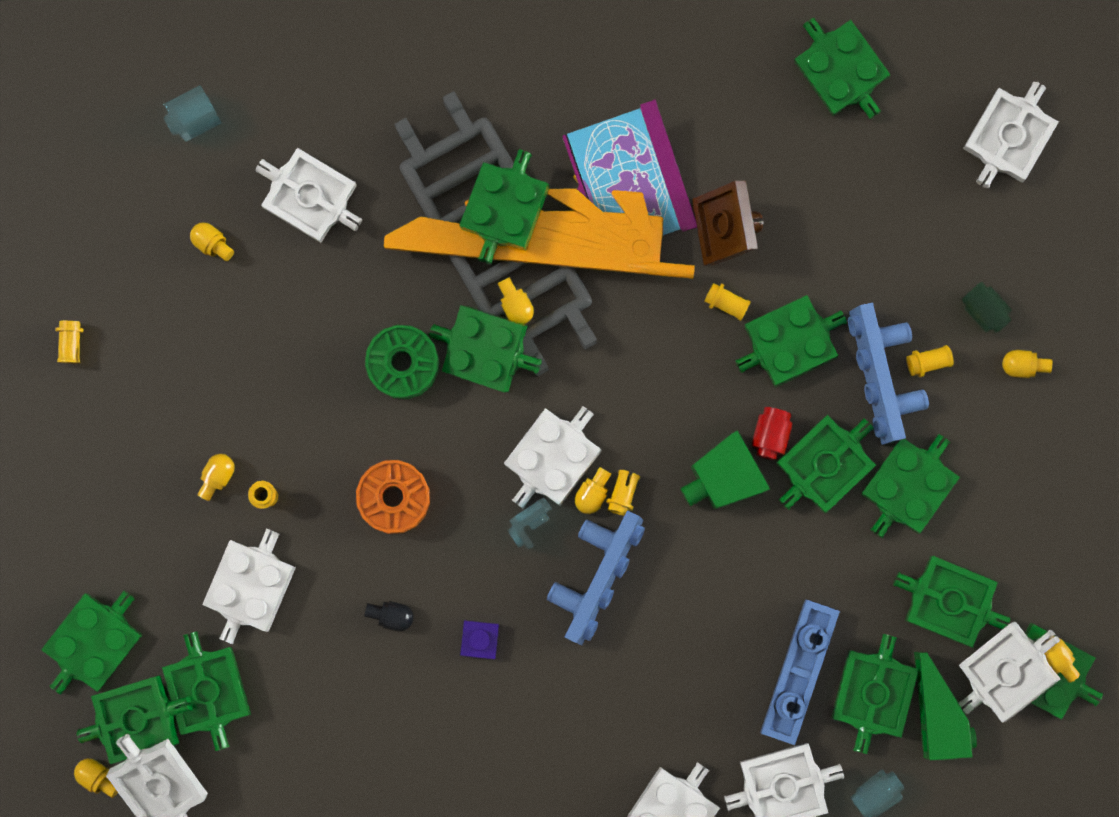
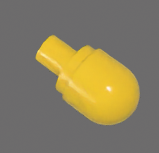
(210, 241)
(515, 303)
(1025, 364)
(216, 475)
(592, 492)
(1062, 660)
(93, 777)

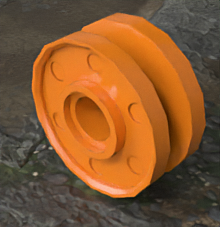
(393, 475)

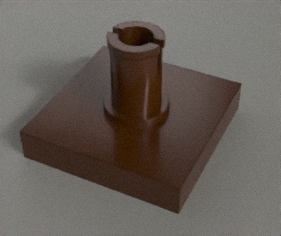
(726, 223)

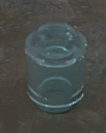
(878, 794)

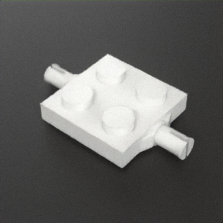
(1010, 135)
(308, 195)
(552, 457)
(249, 586)
(1009, 672)
(155, 780)
(784, 784)
(674, 796)

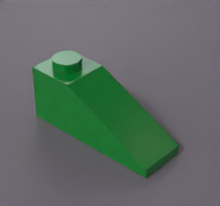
(942, 721)

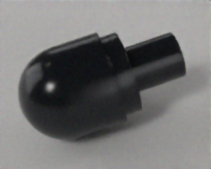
(391, 615)

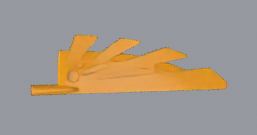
(561, 238)

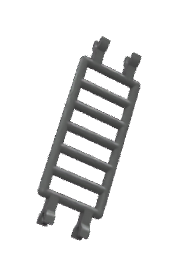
(474, 283)

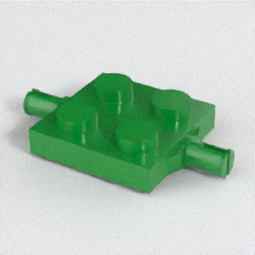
(842, 68)
(504, 206)
(791, 341)
(484, 348)
(826, 464)
(910, 486)
(951, 601)
(92, 642)
(213, 687)
(874, 693)
(1060, 695)
(134, 710)

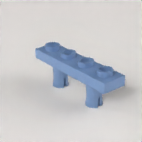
(879, 386)
(599, 594)
(799, 672)

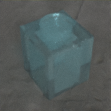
(191, 114)

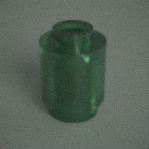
(987, 308)

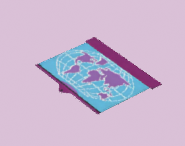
(631, 156)

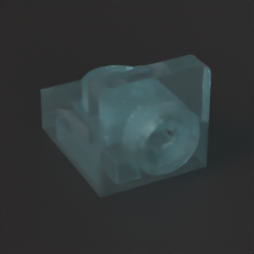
(532, 516)

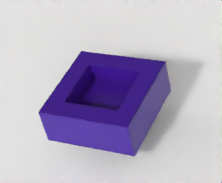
(479, 639)

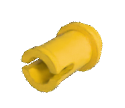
(727, 301)
(69, 341)
(929, 361)
(255, 492)
(623, 494)

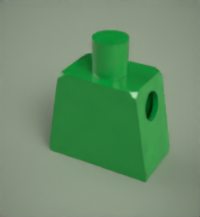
(725, 475)

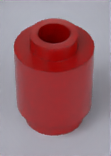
(772, 433)

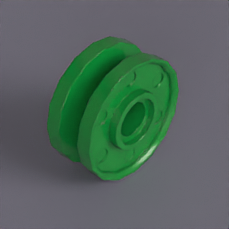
(384, 350)

